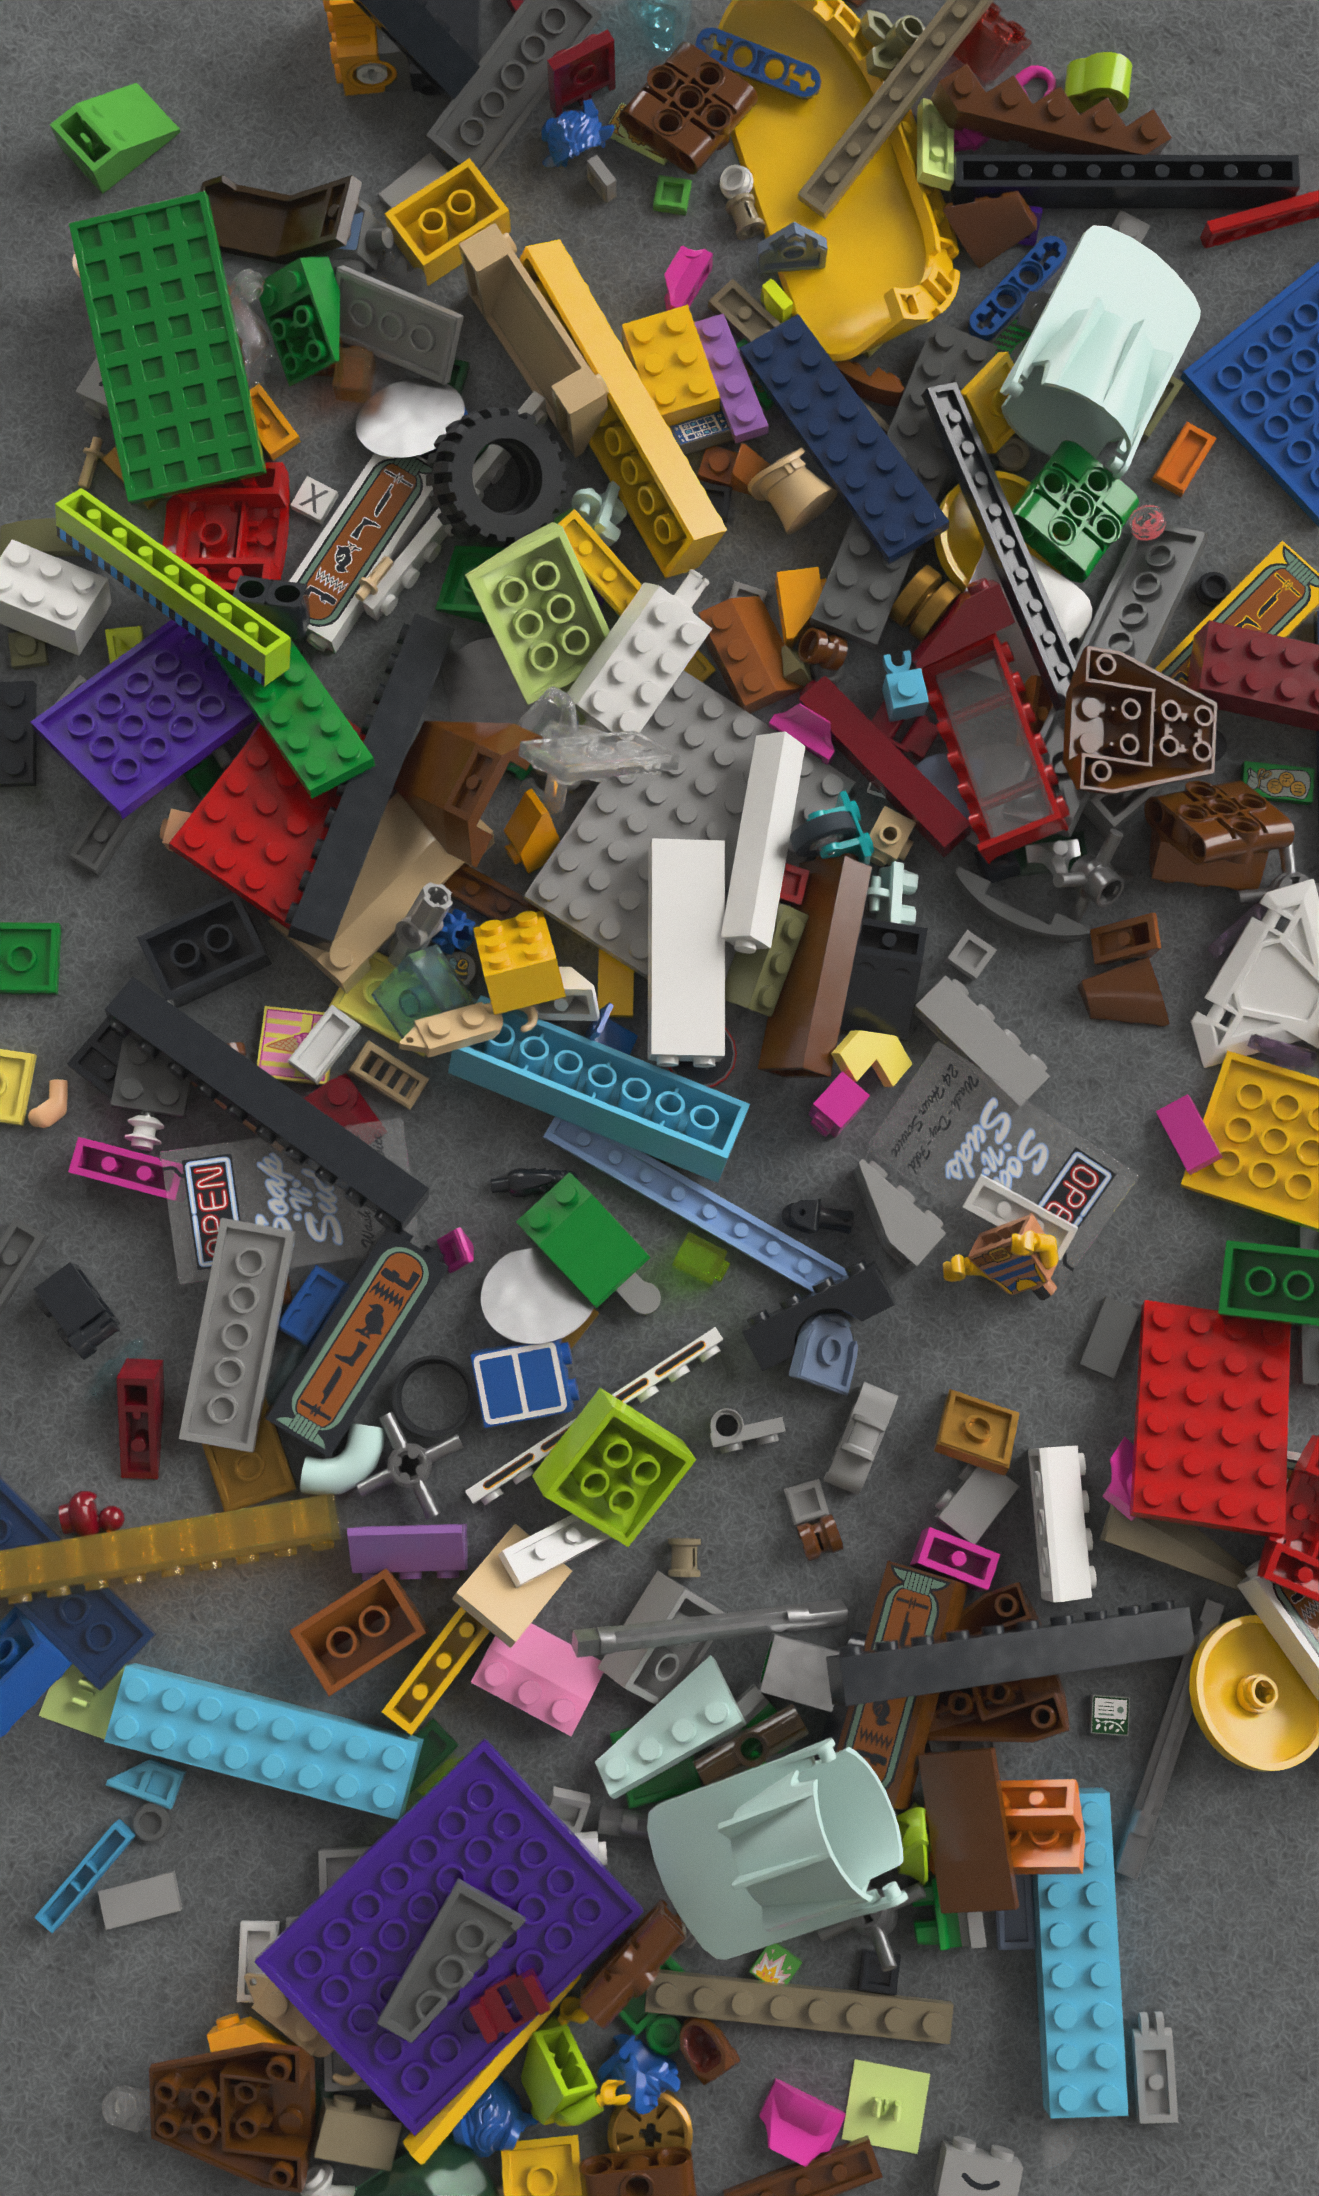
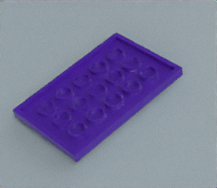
(146, 718)

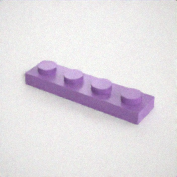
(732, 380)

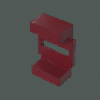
(917, 739)
(492, 2013)

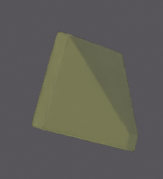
(794, 668)

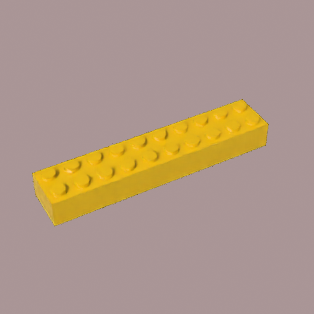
(632, 436)

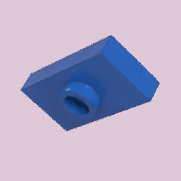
(311, 1305)

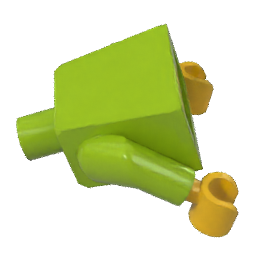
(558, 2075)

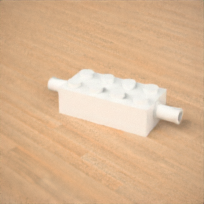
(641, 657)

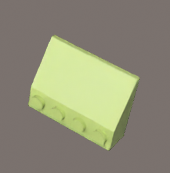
(540, 610)

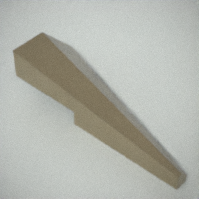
(1174, 1545)

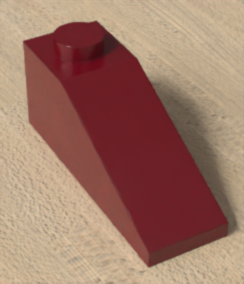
(968, 620)
(140, 1417)

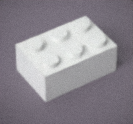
(50, 597)

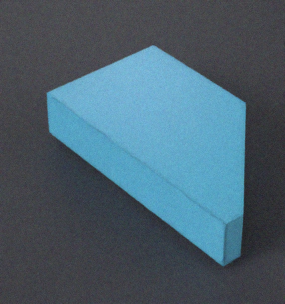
(151, 1782)

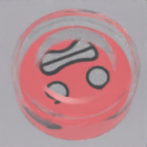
(1147, 522)

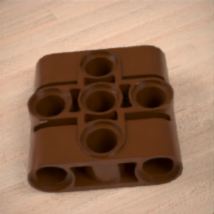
(685, 85)
(1218, 822)
(632, 1964)
(663, 2170)

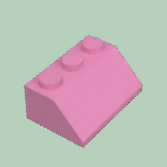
(540, 1677)

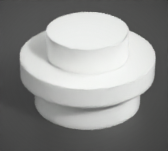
(735, 180)

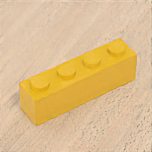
(435, 1671)

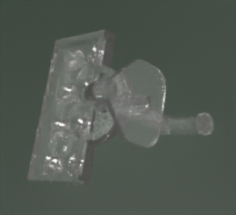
(582, 752)

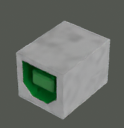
(797, 1672)

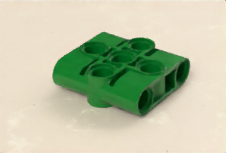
(1097, 509)

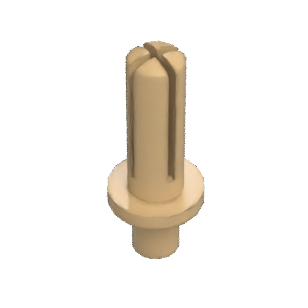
(93, 454)
(369, 584)

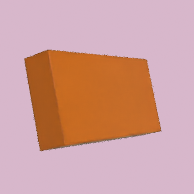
(1183, 459)

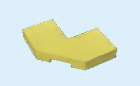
(866, 1048)

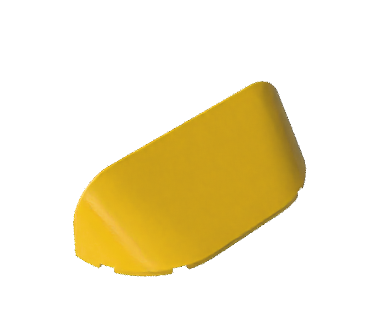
(888, 232)

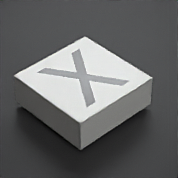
(314, 500)

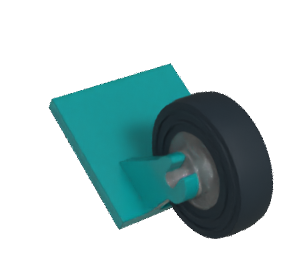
(834, 833)

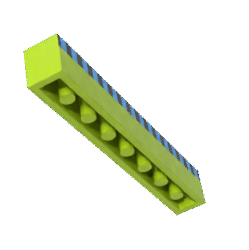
(173, 587)

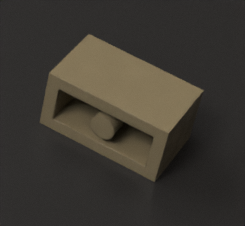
(356, 2133)

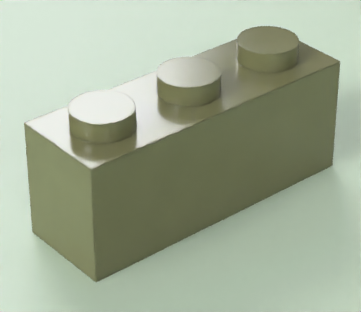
(758, 977)

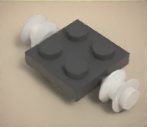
(149, 1089)

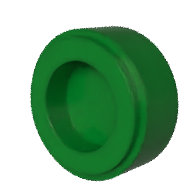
(663, 2034)

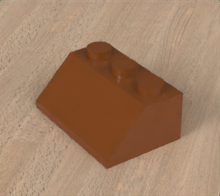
(747, 652)
(1171, 865)
(359, 1631)

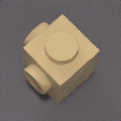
(891, 837)

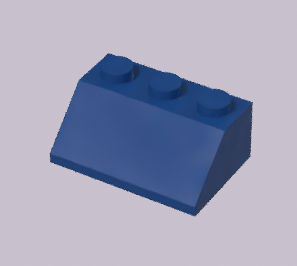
(27, 1667)

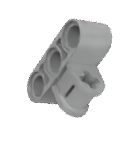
(861, 1438)

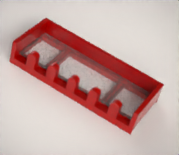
(994, 747)

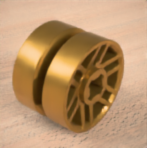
(923, 602)

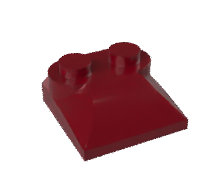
(342, 1102)

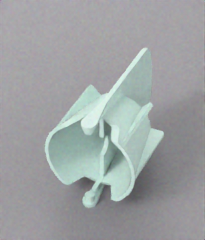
(1101, 349)
(777, 1850)

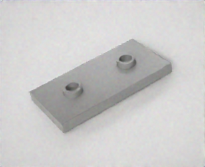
(398, 325)

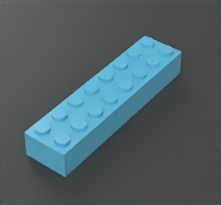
(606, 1093)
(264, 1740)
(1081, 1978)

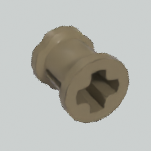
(745, 216)
(684, 1557)

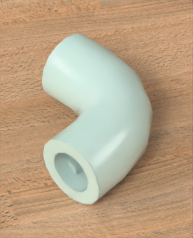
(343, 1471)

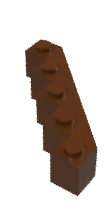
(1047, 124)

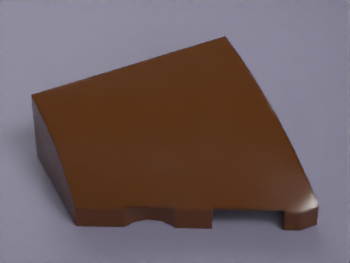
(991, 225)
(1125, 995)

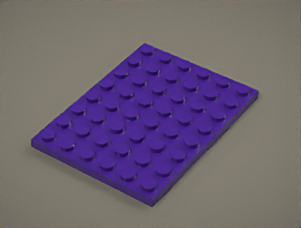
(364, 1930)

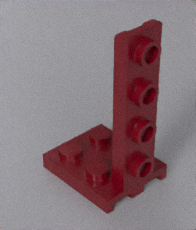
(580, 69)

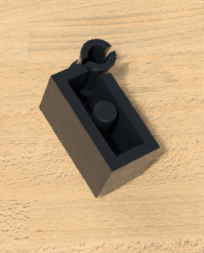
(77, 1309)

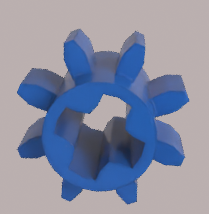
(456, 932)

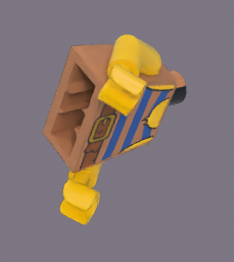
(1012, 1256)

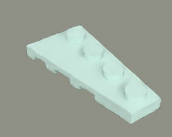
(677, 1727)

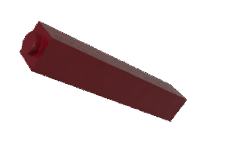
(887, 767)

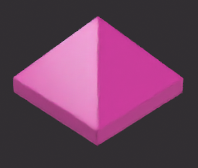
(457, 1249)

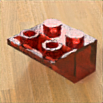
(992, 44)

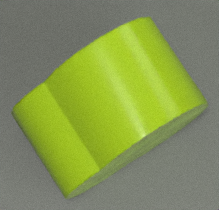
(1098, 78)

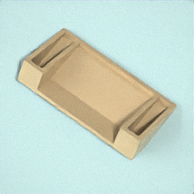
(534, 336)
(394, 872)

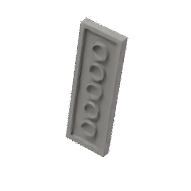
(237, 1335)

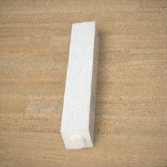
(763, 842)

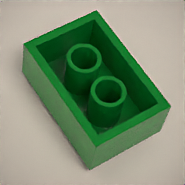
(1270, 1284)

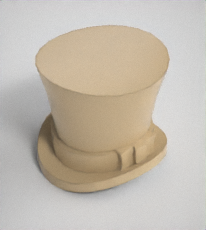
(792, 491)

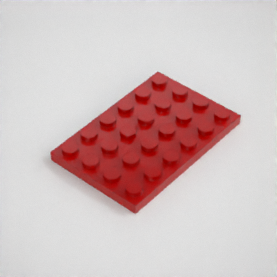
(258, 828)
(1211, 1420)

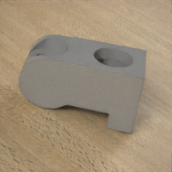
(640, 1295)

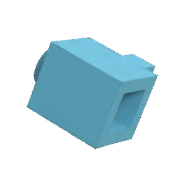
(904, 689)

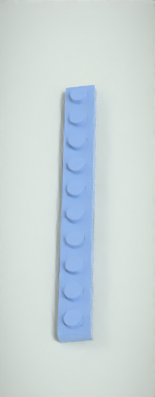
(696, 1205)

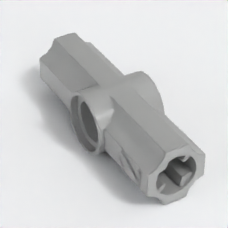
(421, 922)

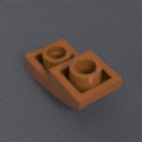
(878, 388)

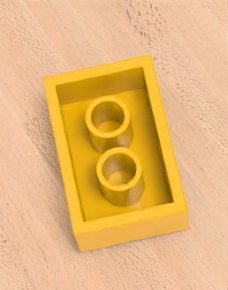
(444, 215)
(672, 364)
(518, 962)

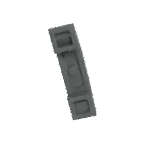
(1058, 930)

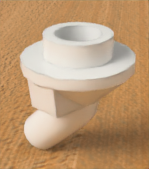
(319, 2183)

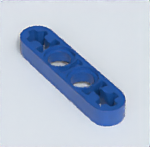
(760, 58)
(1014, 287)

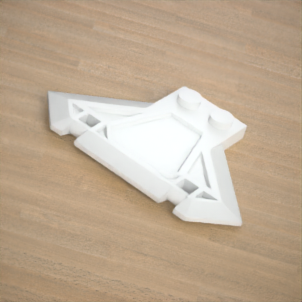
(1267, 979)

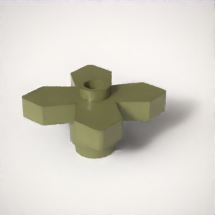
(889, 40)

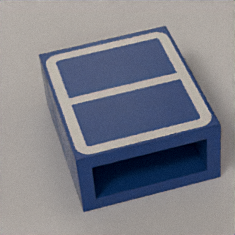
(523, 1381)

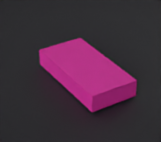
(1189, 1134)

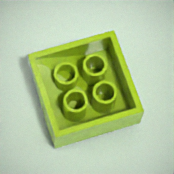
(613, 1467)

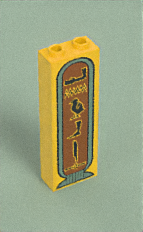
(1269, 600)

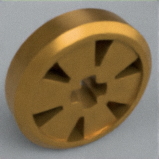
(670, 2120)

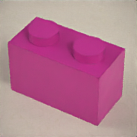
(837, 1105)
(955, 1559)

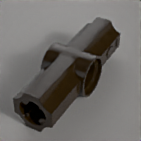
(773, 1733)

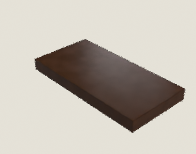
(968, 1831)

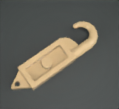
(459, 1029)
(288, 2019)

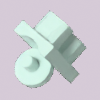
(601, 511)
(887, 891)

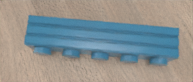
(85, 1876)

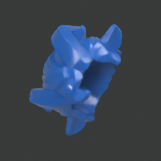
(573, 134)
(643, 2071)
(493, 2121)

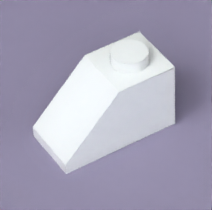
(578, 1004)

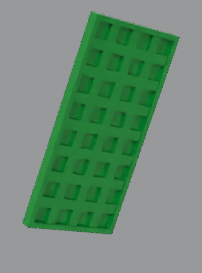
(167, 348)

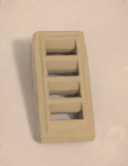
(381, 1086)

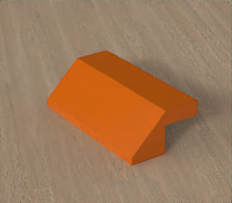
(1043, 1826)

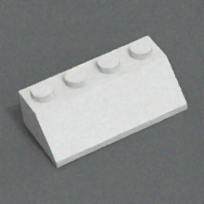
(1060, 1523)

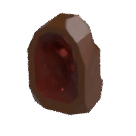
(706, 2049)

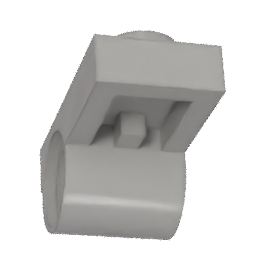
(763, 1431)

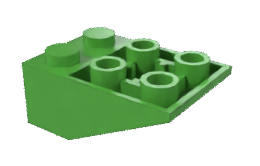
(113, 134)

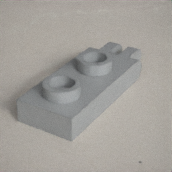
(1154, 2071)

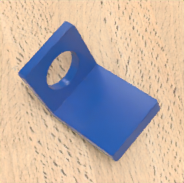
(610, 1033)

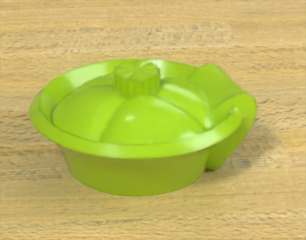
(915, 1843)

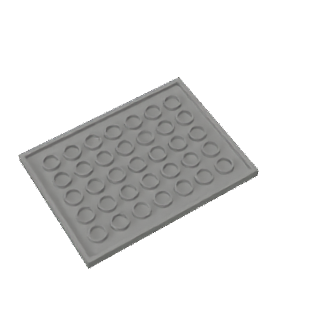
(601, 865)

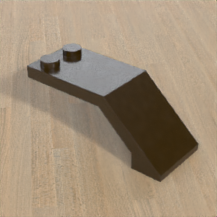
(282, 225)

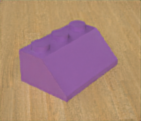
(409, 1550)

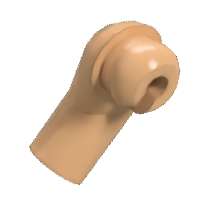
(53, 1108)

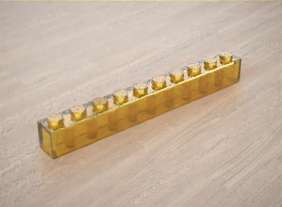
(168, 1548)

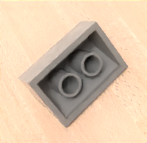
(658, 1670)

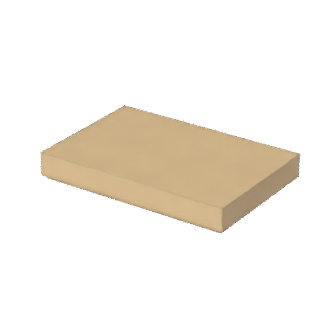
(495, 1600)

